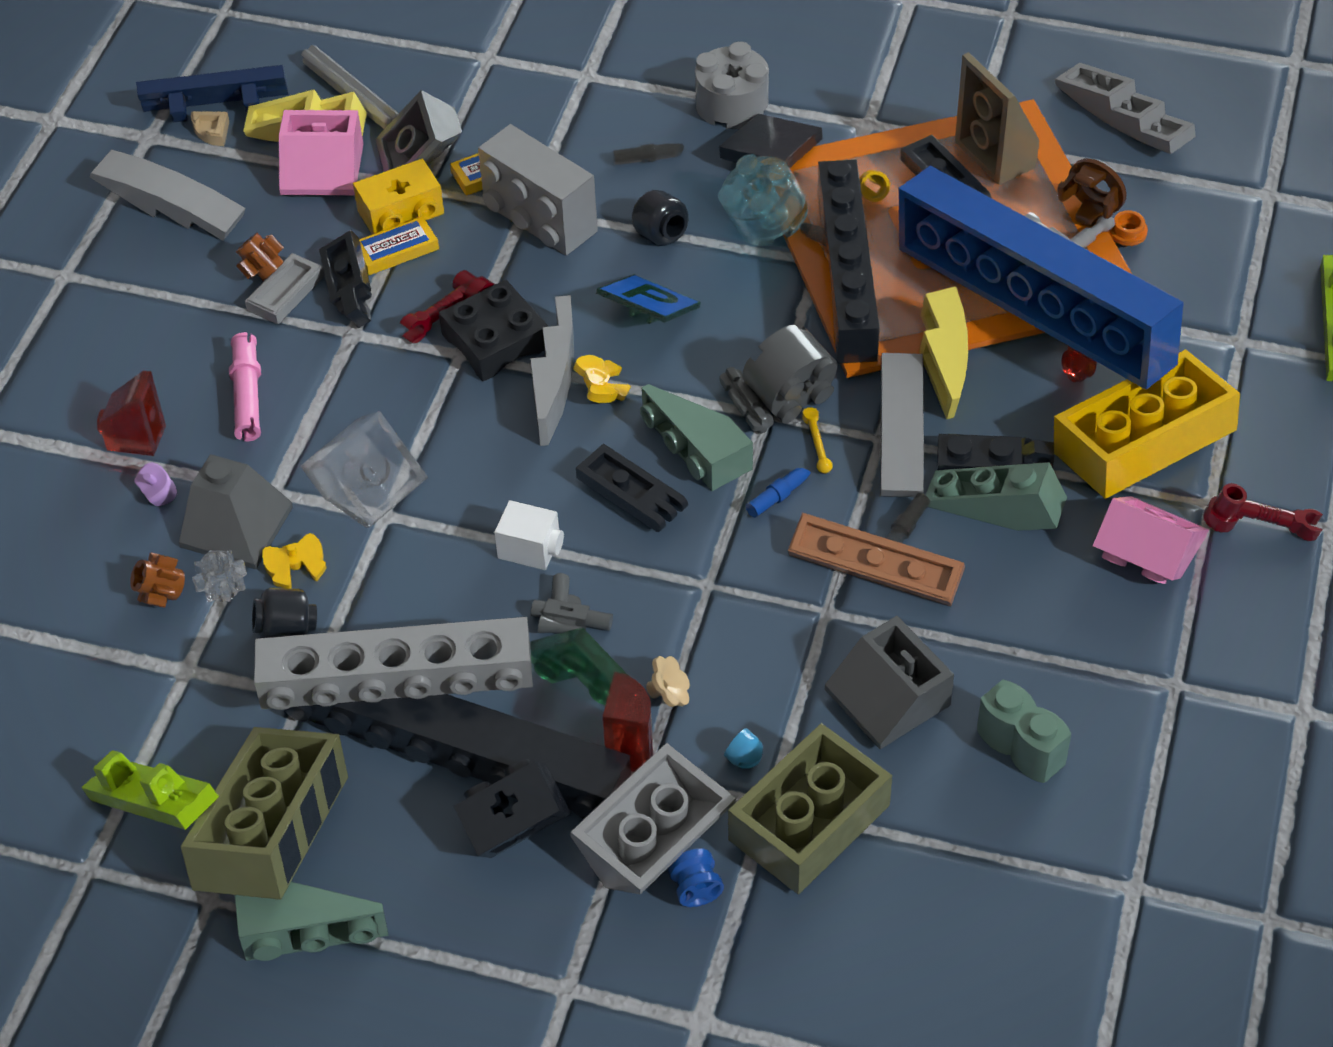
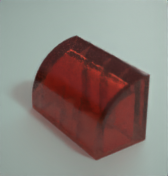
(628, 720)

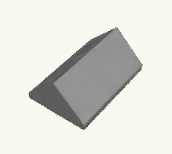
(650, 821)

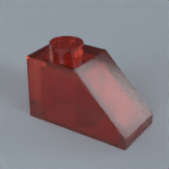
(133, 417)

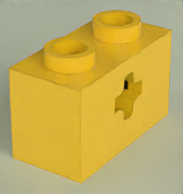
(398, 196)

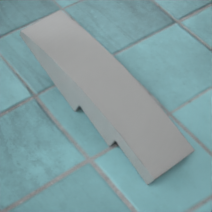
(1117, 104)
(170, 192)
(554, 372)
(902, 425)

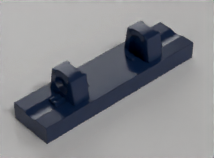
(211, 88)

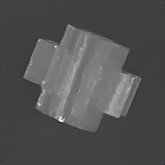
(219, 575)

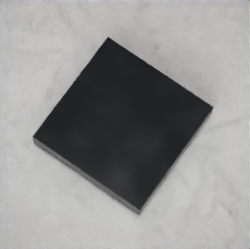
(771, 137)

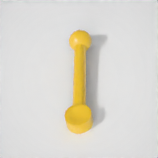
(810, 417)

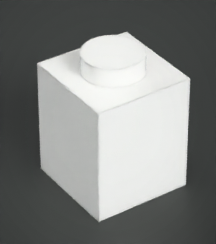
(528, 535)

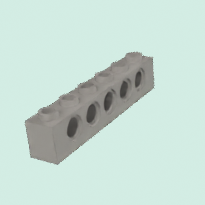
(316, 666)

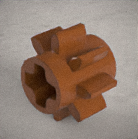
(259, 256)
(157, 580)

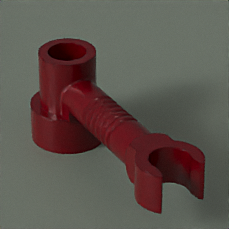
(464, 286)
(1232, 504)

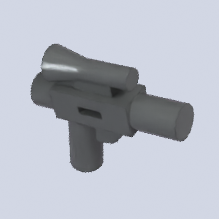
(565, 610)

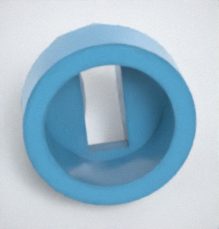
(744, 750)

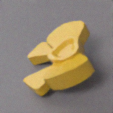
(596, 376)
(292, 556)

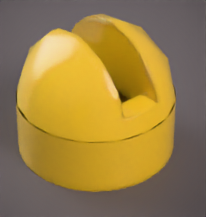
(877, 178)

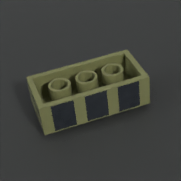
(265, 813)

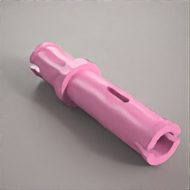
(245, 374)

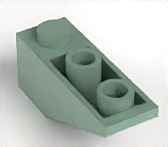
(702, 437)
(1001, 495)
(305, 921)

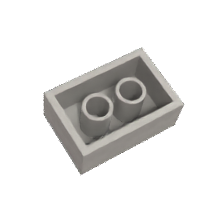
(538, 189)

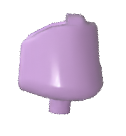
(156, 484)

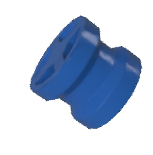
(696, 878)

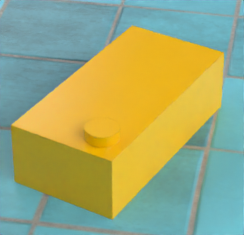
(1140, 431)

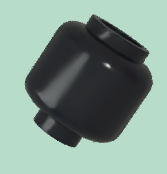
(660, 217)
(283, 613)

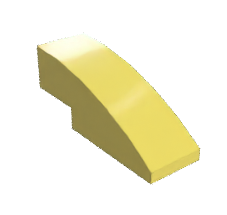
(265, 119)
(945, 346)

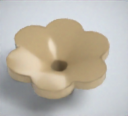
(669, 682)

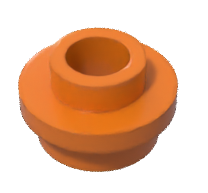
(1129, 228)

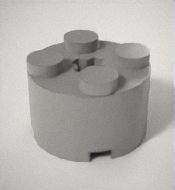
(731, 85)

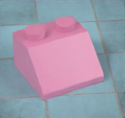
(1148, 538)

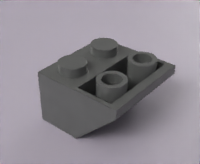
(891, 683)

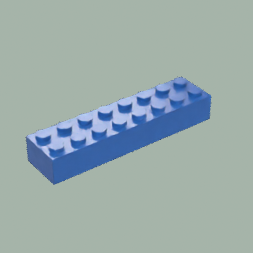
(1040, 277)

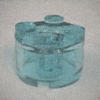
(763, 199)

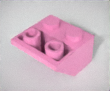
(319, 152)

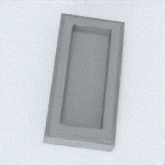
(284, 288)

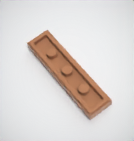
(876, 559)

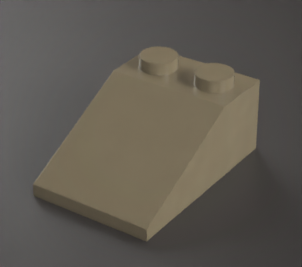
(993, 125)

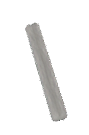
(345, 83)

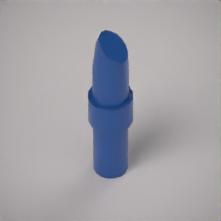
(777, 491)

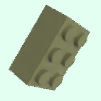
(809, 808)

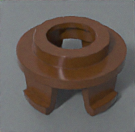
(1095, 202)

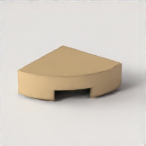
(211, 126)

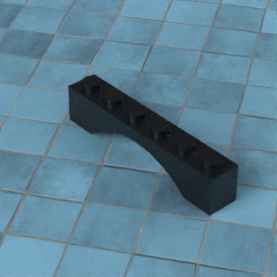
(849, 262)

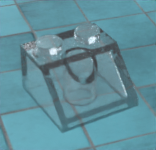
(365, 469)

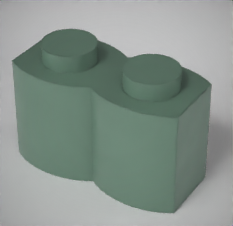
(1027, 733)

